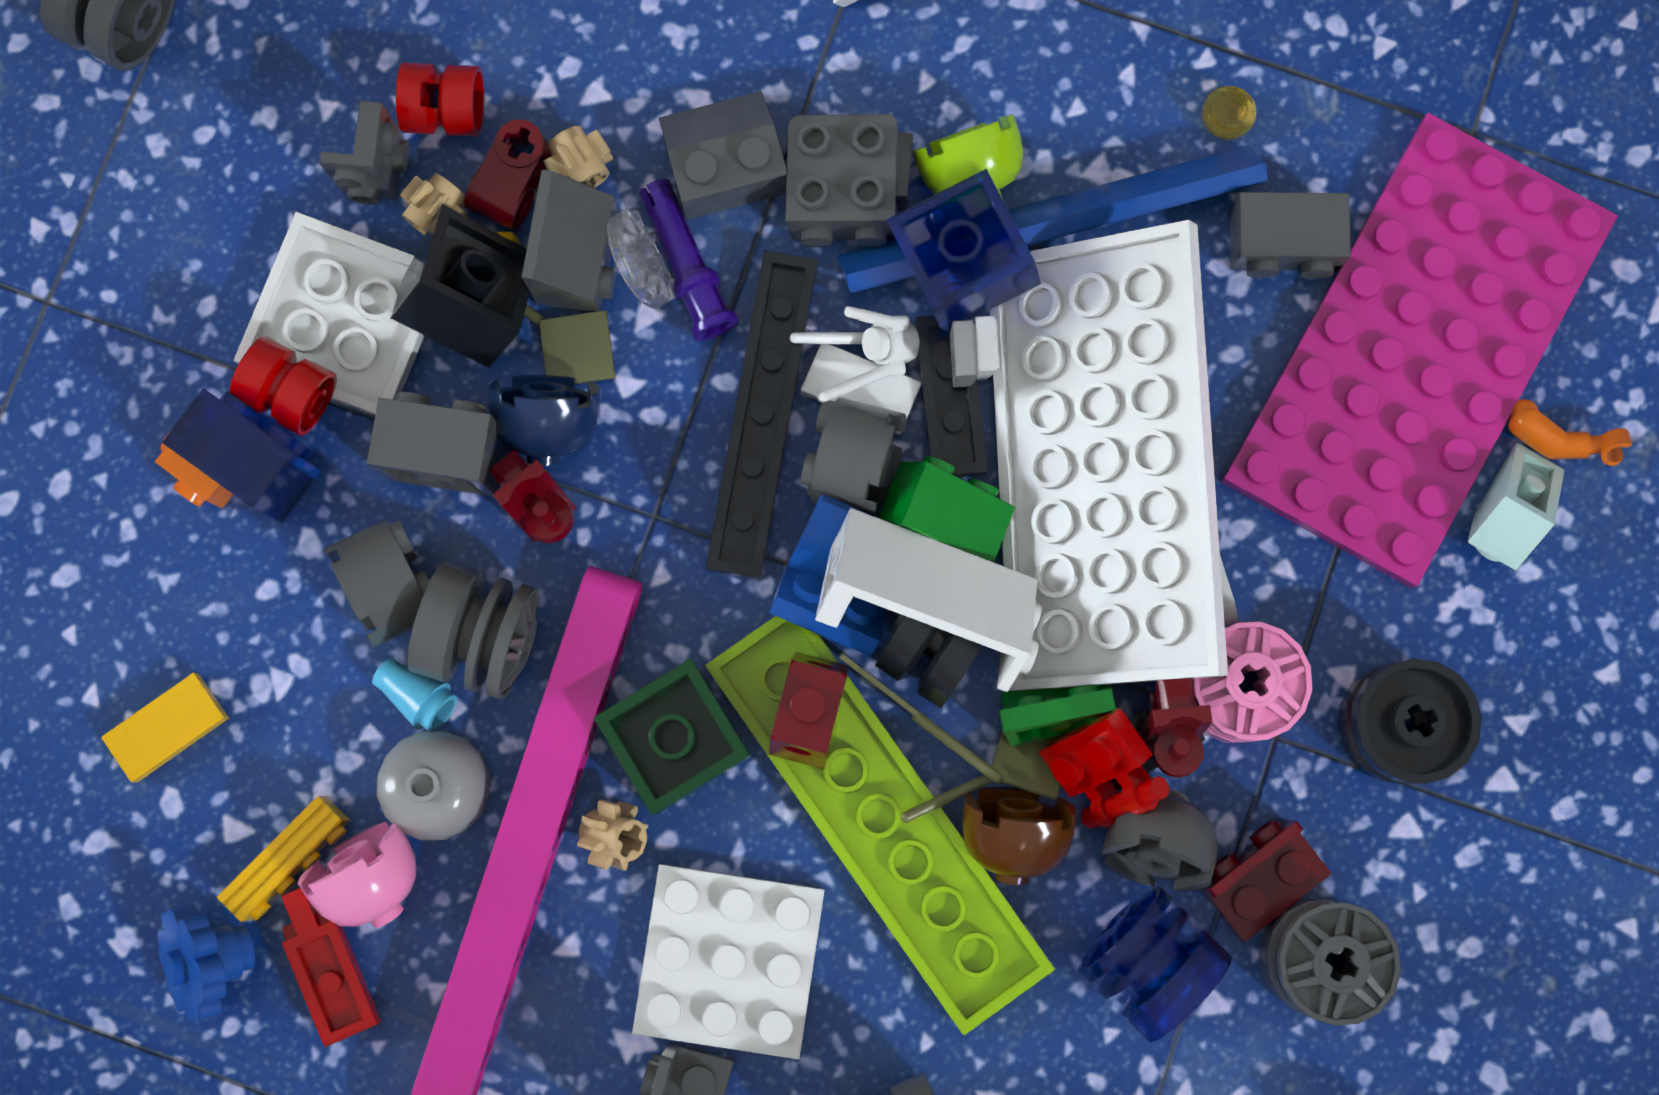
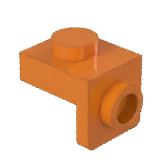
(192, 482)

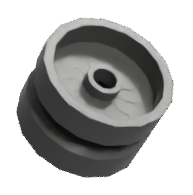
(110, 30)

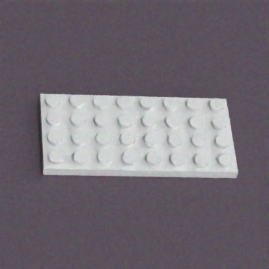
(1112, 461)

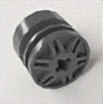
(462, 626)
(1296, 953)

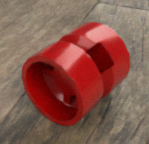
(459, 99)
(275, 381)

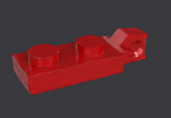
(326, 972)

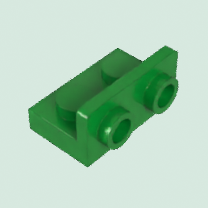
(1051, 713)

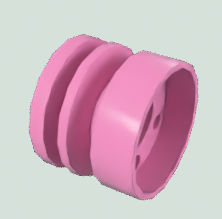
(1281, 688)

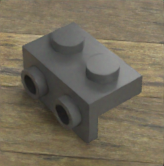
(376, 158)

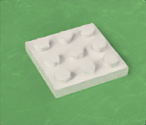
(334, 306)
(728, 961)

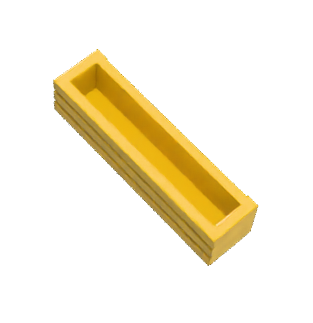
(283, 858)

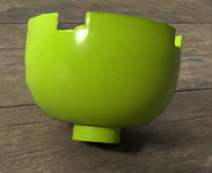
(971, 152)

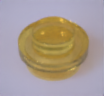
(1228, 112)

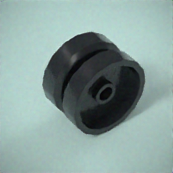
(947, 655)
(1441, 714)

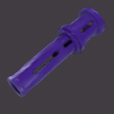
(694, 281)

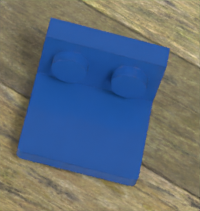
(803, 580)

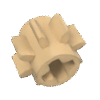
(579, 156)
(426, 198)
(612, 835)

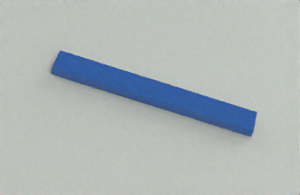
(1085, 209)

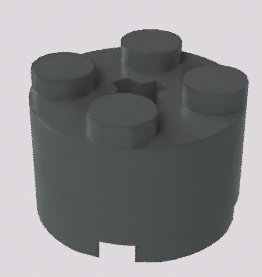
(854, 454)
(379, 580)

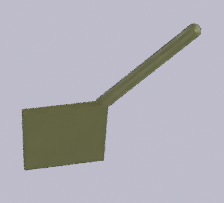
(576, 345)
(1020, 768)

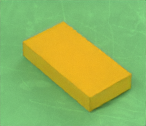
(165, 727)

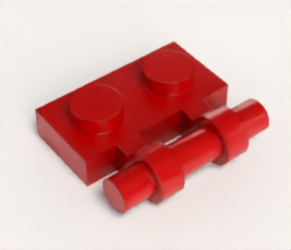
(1095, 755)

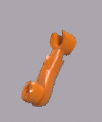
(1555, 443)

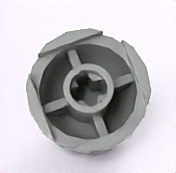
(433, 785)

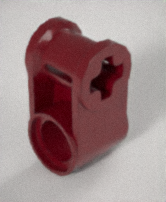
(507, 183)

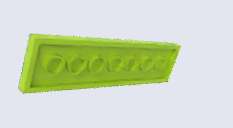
(911, 872)

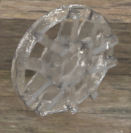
(639, 259)

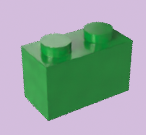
(946, 508)

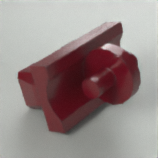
(533, 499)
(1175, 727)

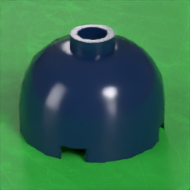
(544, 416)

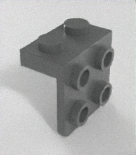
(841, 178)

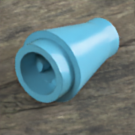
(420, 699)

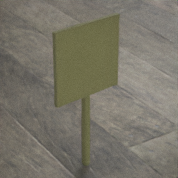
(928, 724)

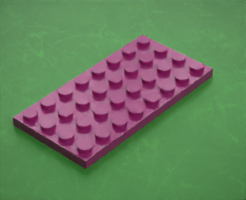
(1419, 350)

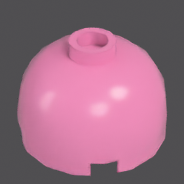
(364, 878)

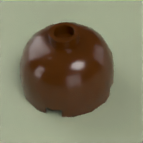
(1017, 833)

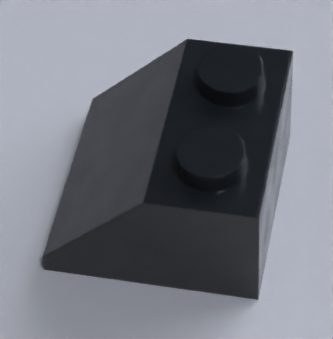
(464, 288)

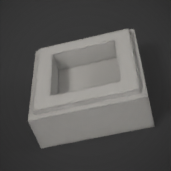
(963, 353)

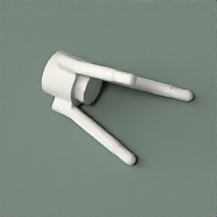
(888, 342)

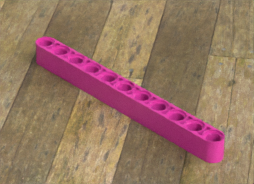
(529, 836)

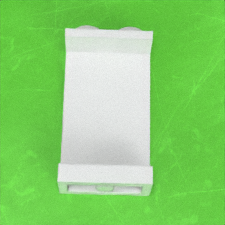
(933, 587)

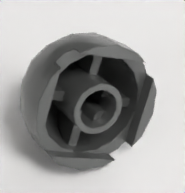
(1167, 843)

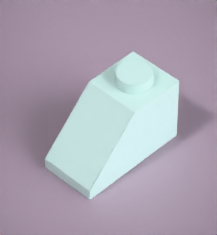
(1517, 508)

